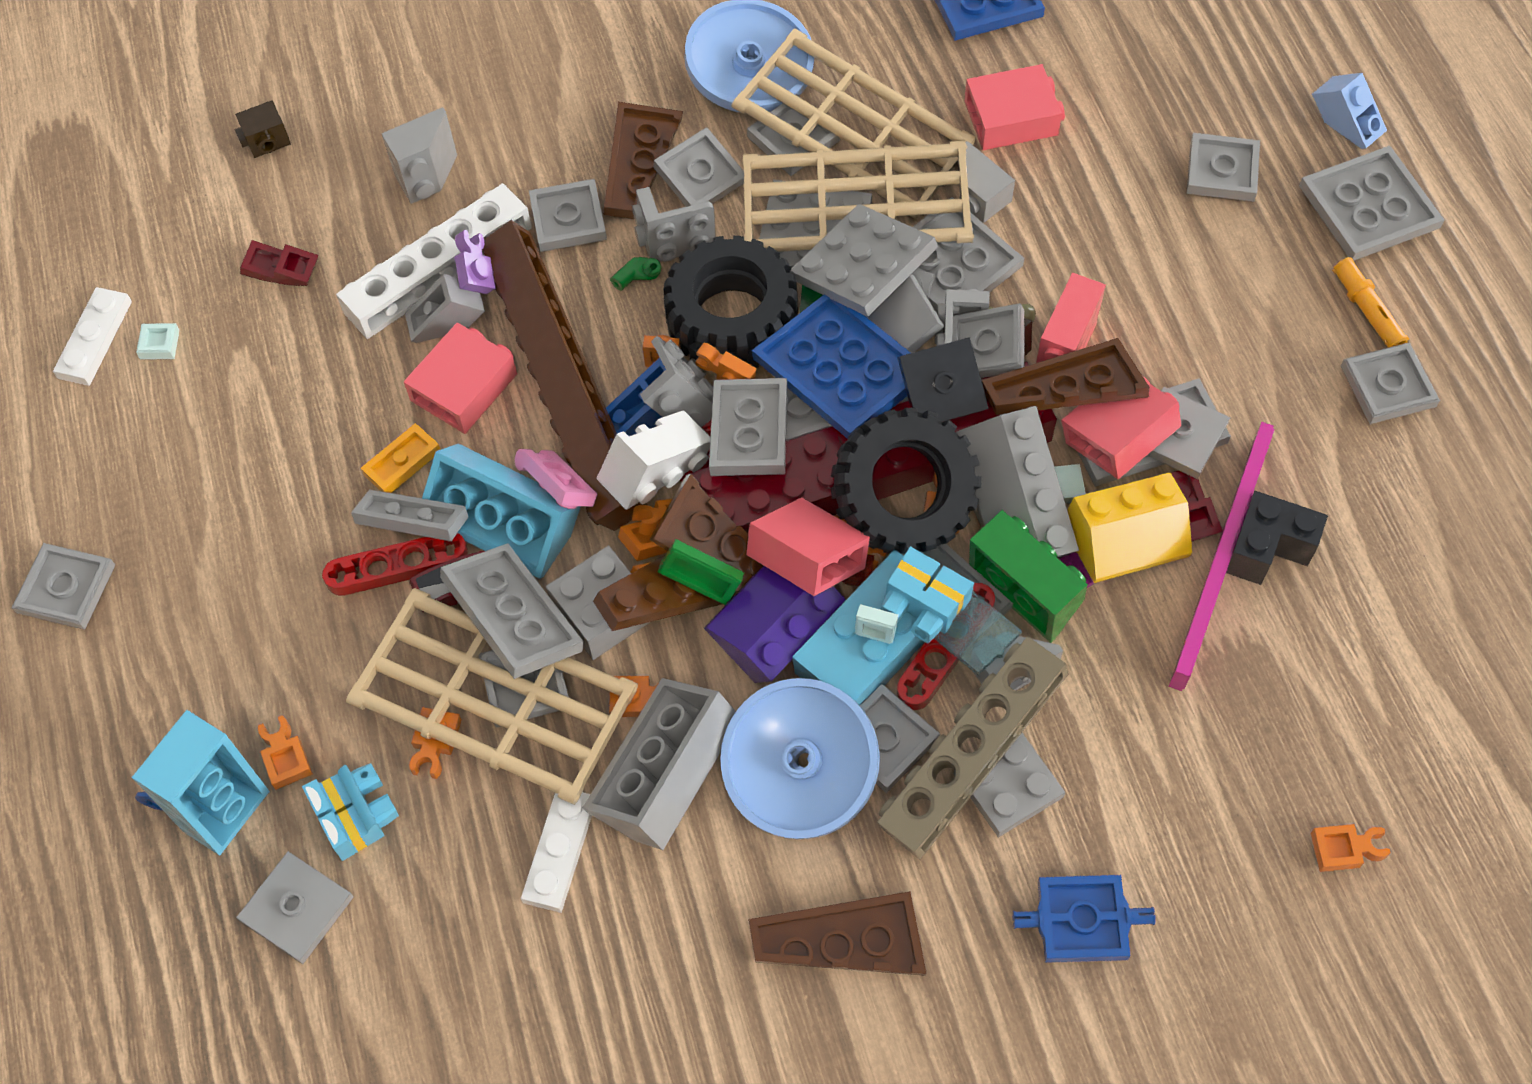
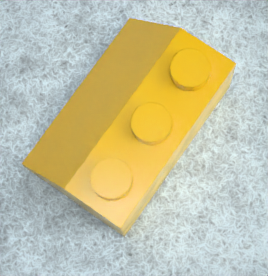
(1131, 527)

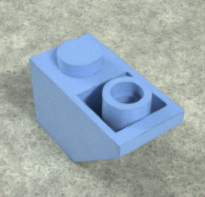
(1350, 109)

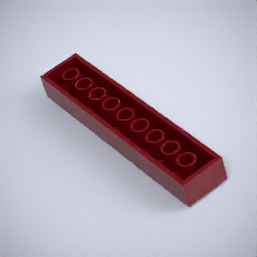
(810, 467)

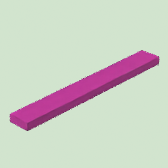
(1221, 558)

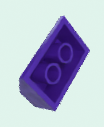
(770, 623)

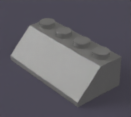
(1020, 477)
(661, 762)

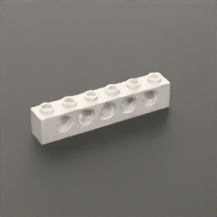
(405, 277)

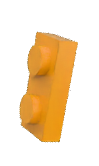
(400, 459)

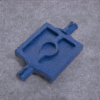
(1083, 918)

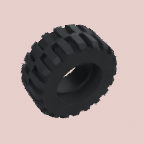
(722, 268)
(951, 465)

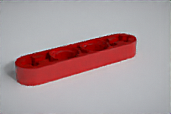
(396, 569)
(929, 688)

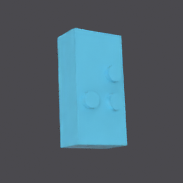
(854, 661)
(201, 782)

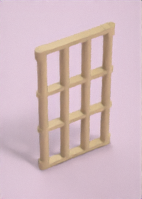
(836, 94)
(887, 181)
(515, 724)

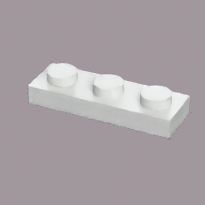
(92, 336)
(557, 854)

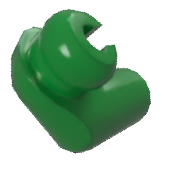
(636, 269)

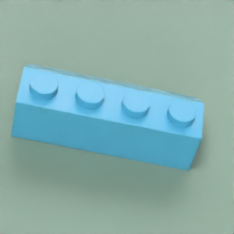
(501, 507)

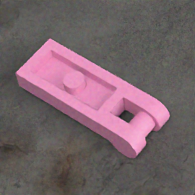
(556, 478)

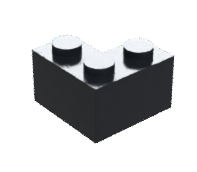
(1274, 529)

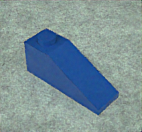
(629, 409)

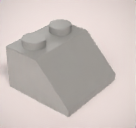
(421, 154)

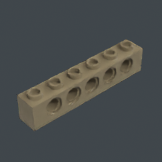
(996, 738)

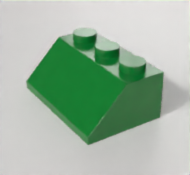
(1027, 574)

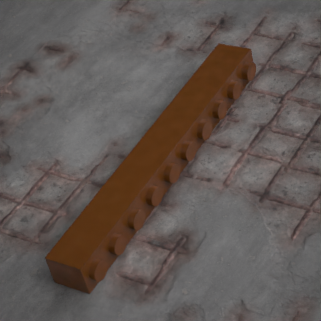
(556, 363)

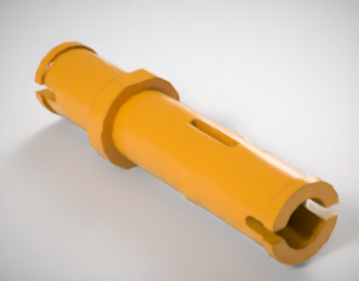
(1362, 292)

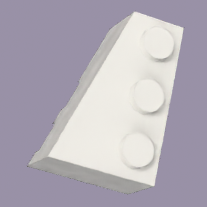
(653, 458)

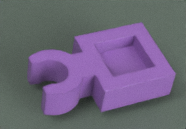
(472, 267)

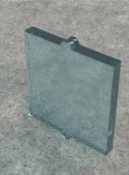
(978, 635)

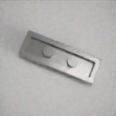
(410, 515)

